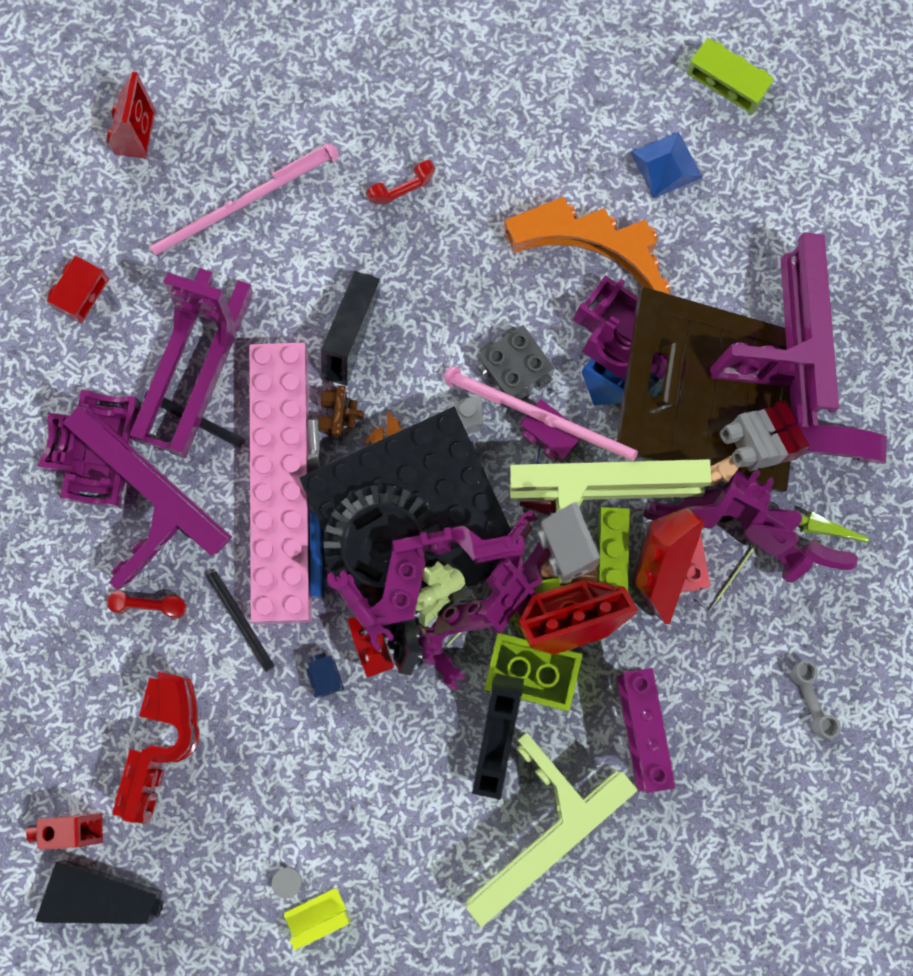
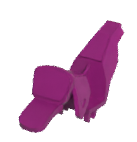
(765, 527)

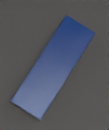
(317, 583)

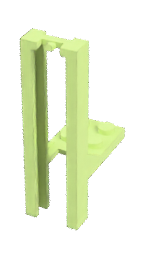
(608, 480)
(575, 821)

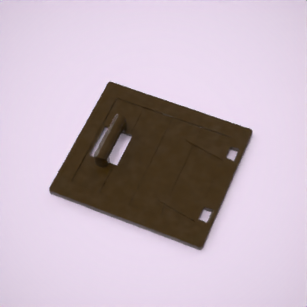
(693, 406)

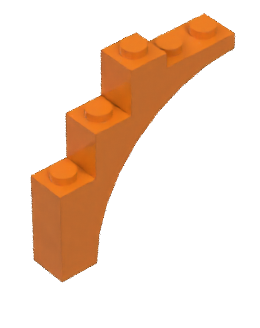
(558, 225)

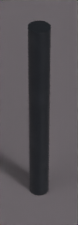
(205, 424)
(241, 621)

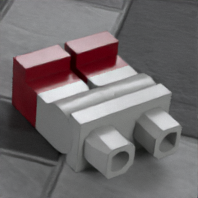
(765, 437)

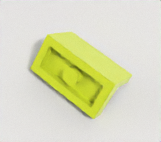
(316, 918)

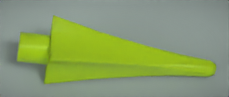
(817, 524)

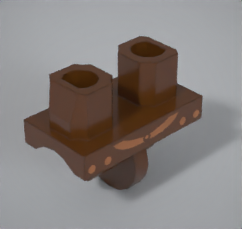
(335, 425)

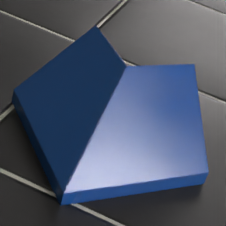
(666, 164)
(603, 384)

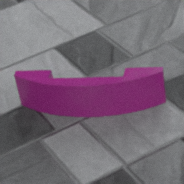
(847, 442)

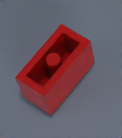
(77, 289)

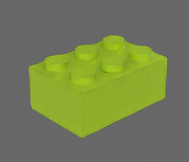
(547, 677)

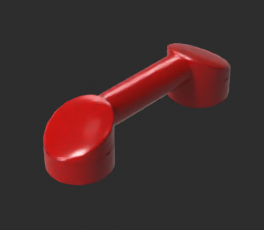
(380, 195)
(171, 606)

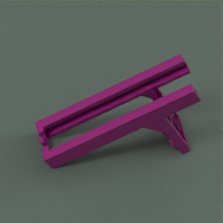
(190, 301)
(809, 361)
(172, 506)

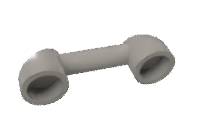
(823, 726)

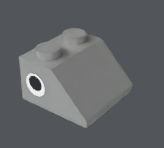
(568, 543)

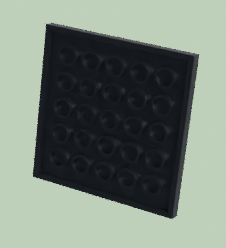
(431, 462)

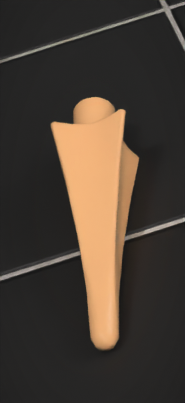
(723, 471)

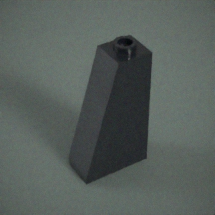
(349, 328)
(96, 897)

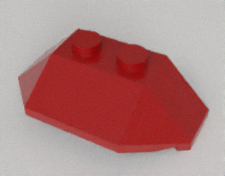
(666, 560)
(575, 615)

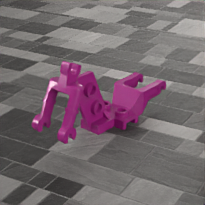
(406, 575)
(510, 596)

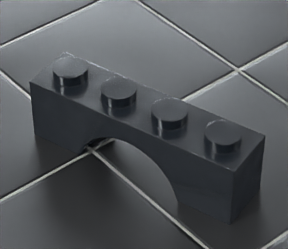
(498, 736)

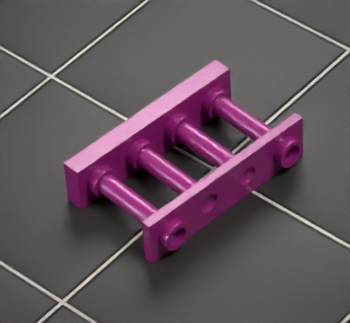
(645, 731)

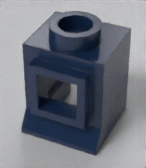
(324, 675)

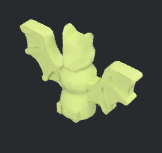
(441, 583)

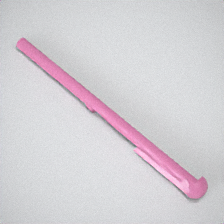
(282, 177)
(454, 377)

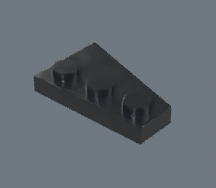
(405, 645)

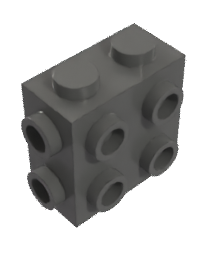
(515, 363)

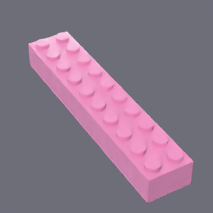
(277, 497)

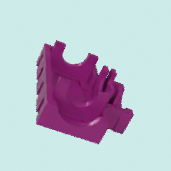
(612, 328)
(82, 466)

